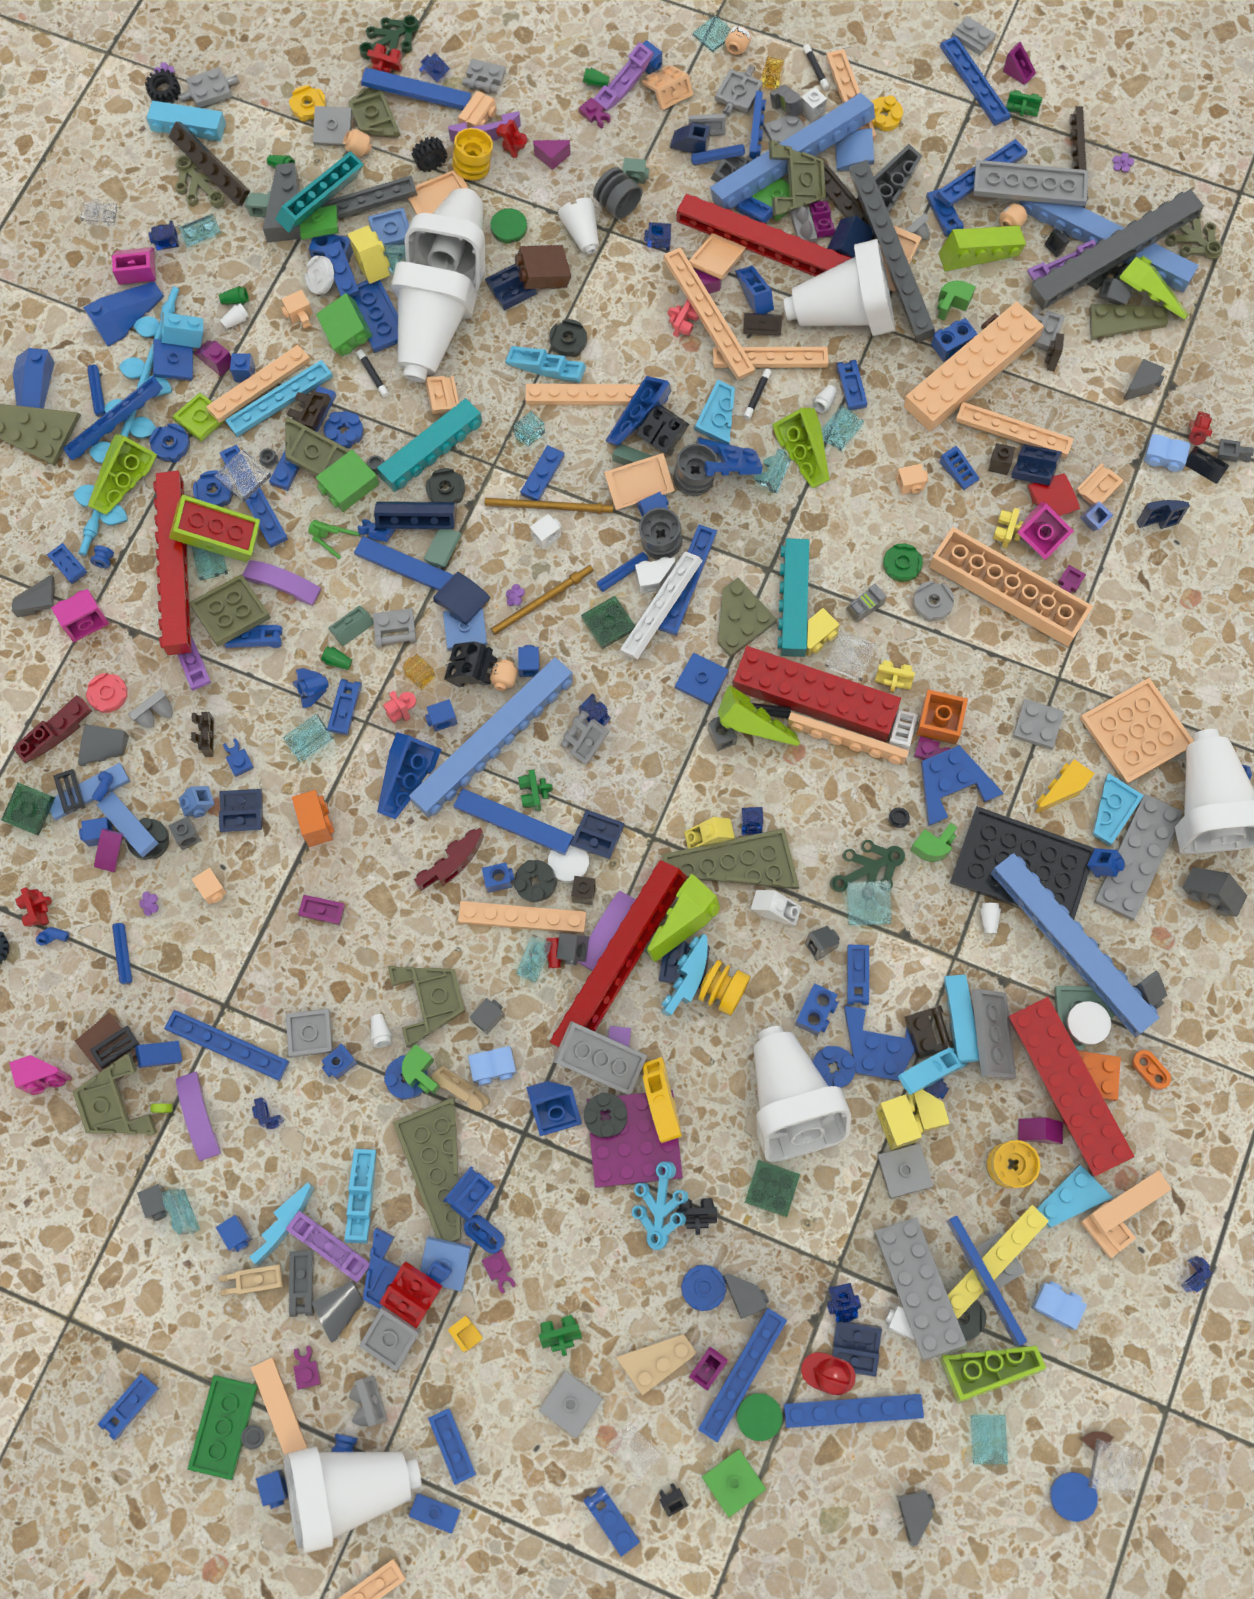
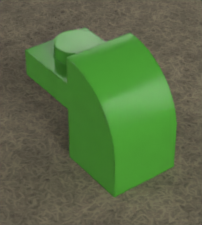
(954, 294)
(932, 848)
(414, 1067)

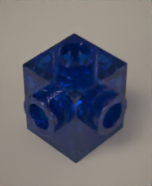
(843, 1303)

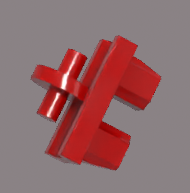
(384, 62)
(513, 139)
(1200, 428)
(36, 907)

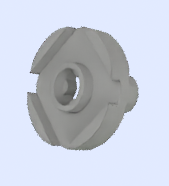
(930, 611)

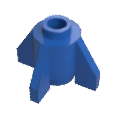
(311, 685)

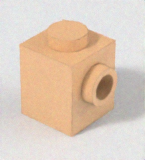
(912, 479)
(209, 886)

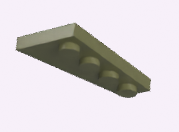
(1117, 319)

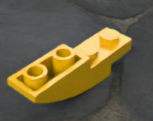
(661, 1100)

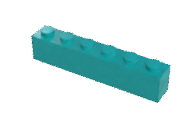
(319, 192)
(430, 445)
(795, 597)

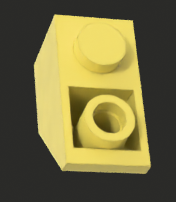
(820, 630)
(709, 832)
(929, 1110)

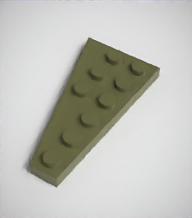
(37, 430)
(750, 860)
(432, 1155)

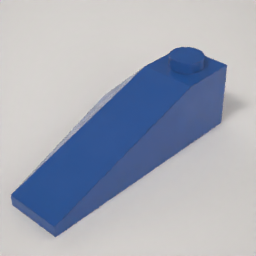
(119, 311)
(32, 377)
(648, 395)
(405, 769)

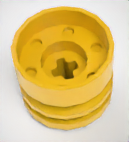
(472, 154)
(724, 987)
(1025, 1168)

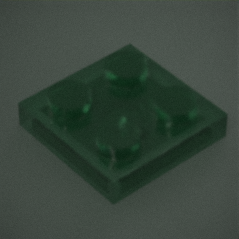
(608, 622)
(28, 808)
(772, 1188)

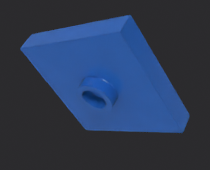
(172, 361)
(701, 679)

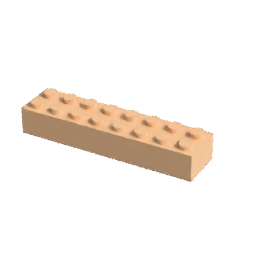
(973, 366)
(1010, 586)

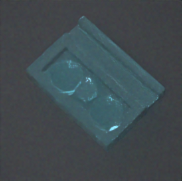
(841, 428)
(208, 563)
(308, 738)
(180, 1211)
(989, 1439)

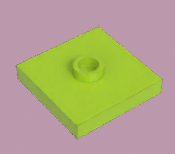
(196, 418)

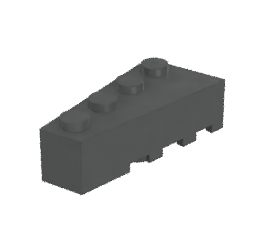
(896, 175)
(284, 187)

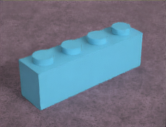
(200, 121)

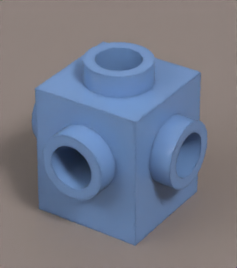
(196, 801)

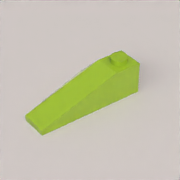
(1145, 277)
(121, 470)
(741, 715)
(691, 913)

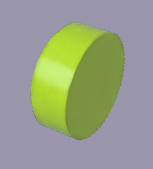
(161, 1108)

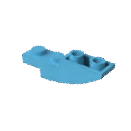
(692, 969)
(931, 1070)

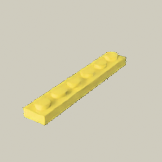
(998, 1258)

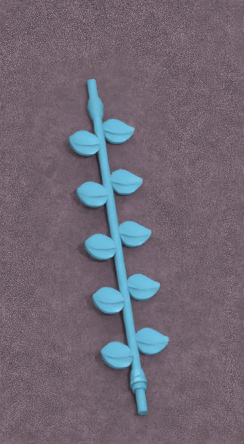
(139, 427)

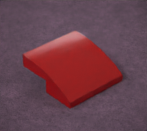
(1058, 495)
(411, 1294)

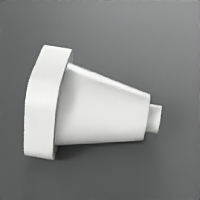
(450, 236)
(847, 294)
(428, 315)
(1216, 798)
(795, 1102)
(343, 1490)

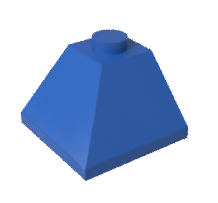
(553, 1107)

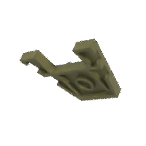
(804, 175)
(437, 995)
(102, 1104)

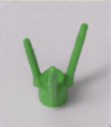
(321, 530)

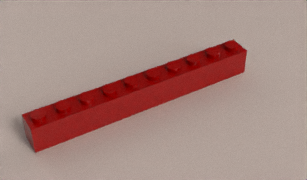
(757, 236)
(172, 568)
(623, 950)

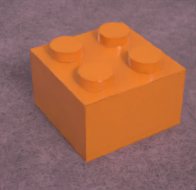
(942, 716)
(312, 818)

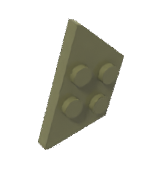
(373, 113)
(310, 449)

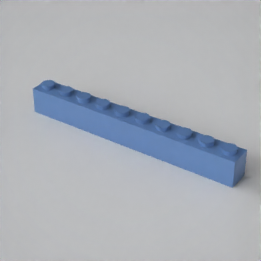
(811, 140)
(1087, 225)
(491, 737)
(1075, 945)

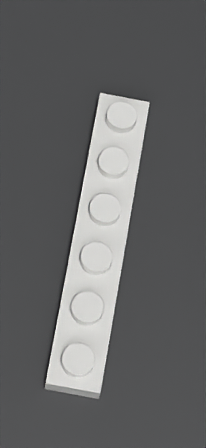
(661, 605)

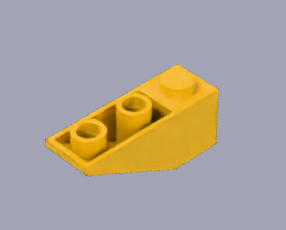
(1068, 786)

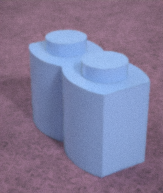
(1166, 452)
(492, 1065)
(1059, 1306)

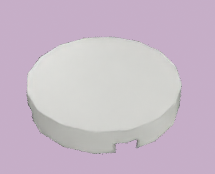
(319, 275)
(572, 864)
(1088, 1023)

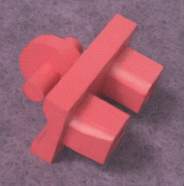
(680, 317)
(398, 707)

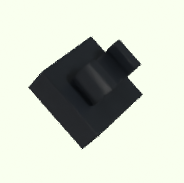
(1057, 242)
(673, 1501)

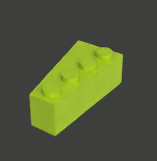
(980, 246)
(986, 1371)

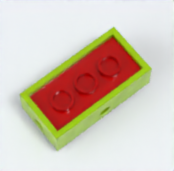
(214, 528)

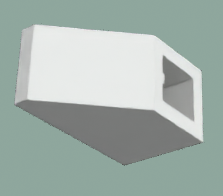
(653, 574)
(775, 907)

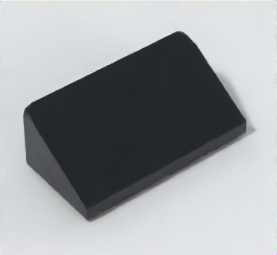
(1206, 464)

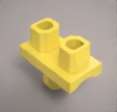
(1009, 519)
(895, 677)

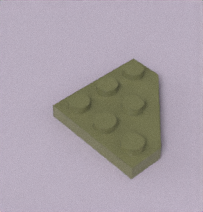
(741, 618)

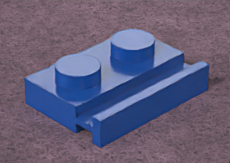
(469, 1193)

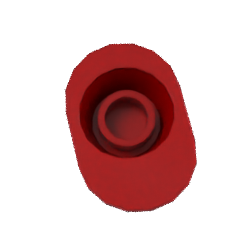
(828, 1373)

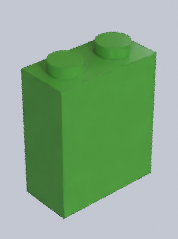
(344, 325)
(346, 481)

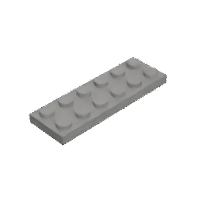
(1030, 183)
(1142, 853)
(920, 1289)

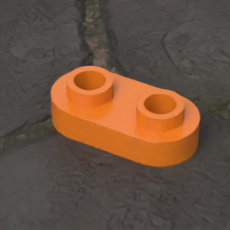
(1151, 1069)

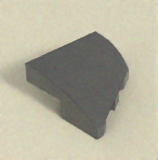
(729, 166)
(35, 598)
(101, 743)
(337, 1308)

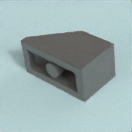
(1145, 380)
(822, 942)
(1153, 989)
(746, 1296)
(916, 1514)

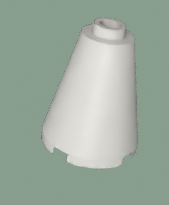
(581, 224)

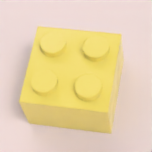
(369, 254)
(899, 1122)

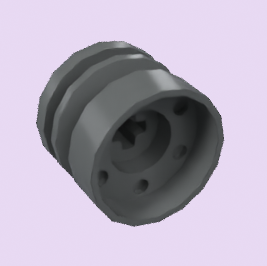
(617, 192)
(689, 469)
(660, 524)

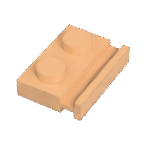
(441, 394)
(1099, 485)
(1113, 1240)

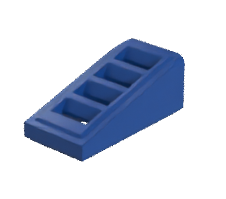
(964, 464)

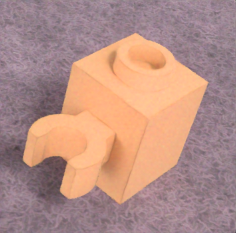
(297, 308)

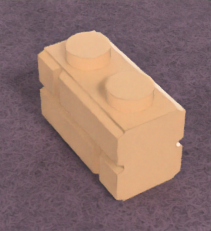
(478, 110)

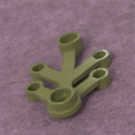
(196, 179)
(1195, 236)

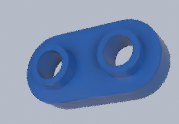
(484, 1235)

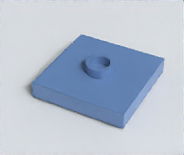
(390, 226)
(460, 633)
(452, 1256)

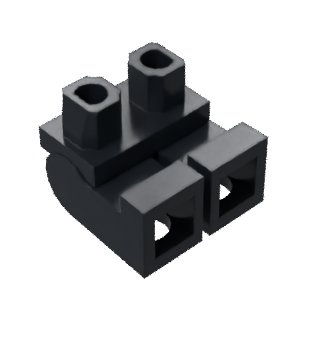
(663, 429)
(470, 664)

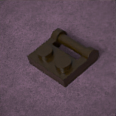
(922, 1032)

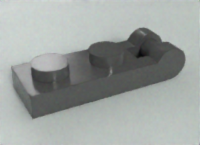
(301, 1282)

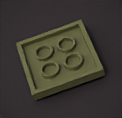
(229, 610)

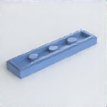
(88, 788)
(127, 824)

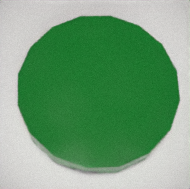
(508, 225)
(902, 562)
(759, 1417)

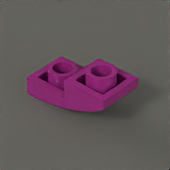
(822, 219)
(108, 850)

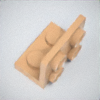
(670, 86)

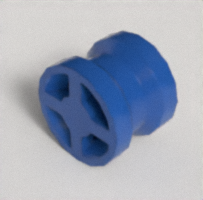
(102, 557)
(344, 1443)

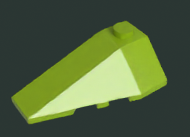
(803, 439)

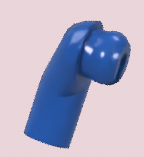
(106, 780)
(51, 934)

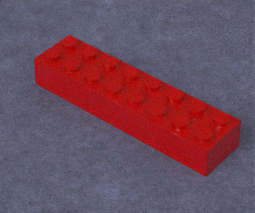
(816, 693)
(1070, 1087)

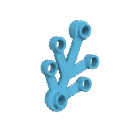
(660, 1208)

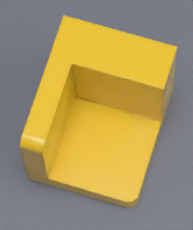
(465, 1334)

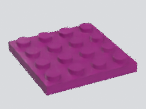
(635, 1151)

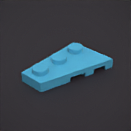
(717, 413)
(1114, 809)
(1073, 1197)

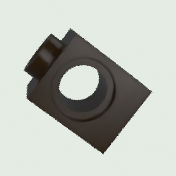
(1001, 459)
(583, 890)

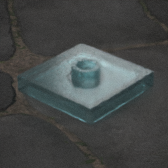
(869, 902)

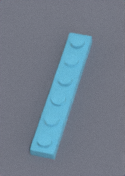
(278, 398)

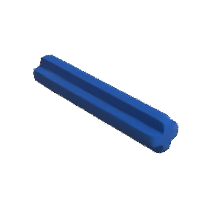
(718, 154)
(96, 390)
(621, 572)
(122, 954)

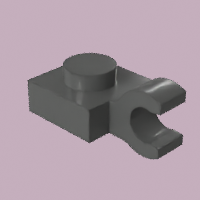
(1231, 451)

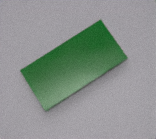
(221, 1426)

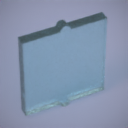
(712, 33)

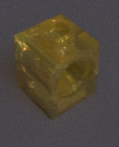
(772, 72)
(418, 671)

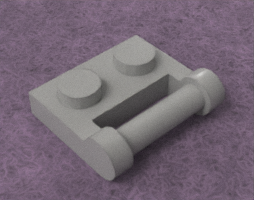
(394, 622)

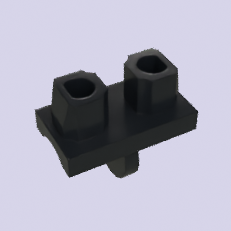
(698, 1217)

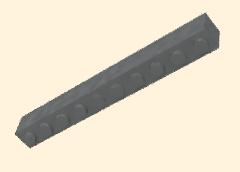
(1116, 249)
(892, 251)

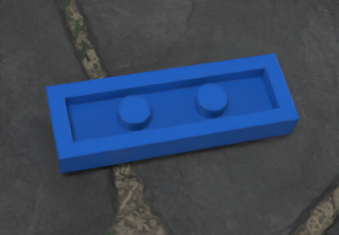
(342, 272)
(542, 473)
(452, 1446)

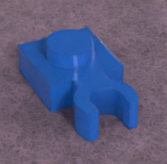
(378, 534)
(238, 760)

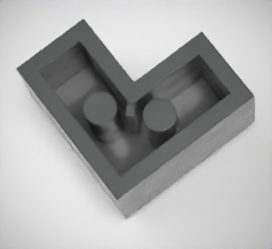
(1217, 889)

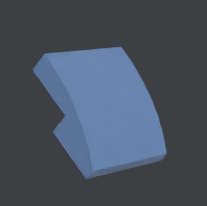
(855, 149)

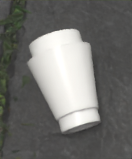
(234, 316)
(824, 399)
(990, 917)
(380, 1033)

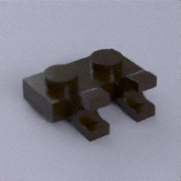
(313, 408)
(206, 739)

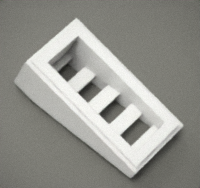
(901, 741)

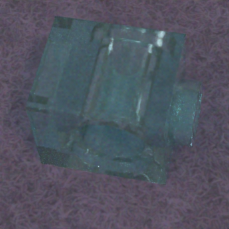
(529, 429)

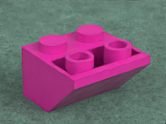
(134, 265)
(36, 1075)

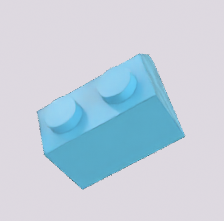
(181, 330)

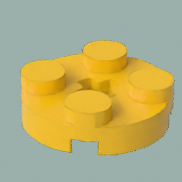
(302, 94)
(892, 107)

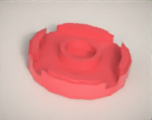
(106, 692)

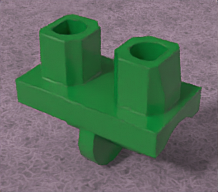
(1024, 103)
(529, 781)
(560, 1338)

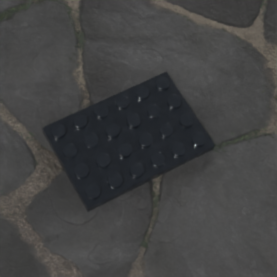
(1053, 858)

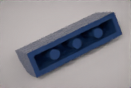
(415, 515)

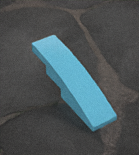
(545, 364)
(961, 1018)
(360, 1196)
(285, 1213)

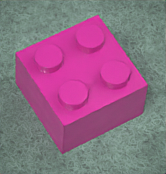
(80, 615)

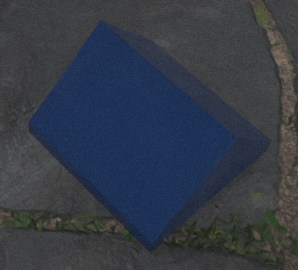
(850, 232)

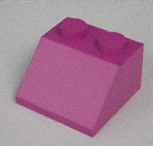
(1044, 530)

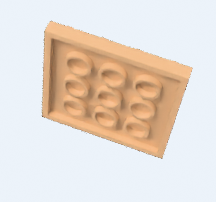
(1137, 731)

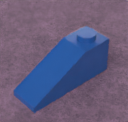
(755, 290)

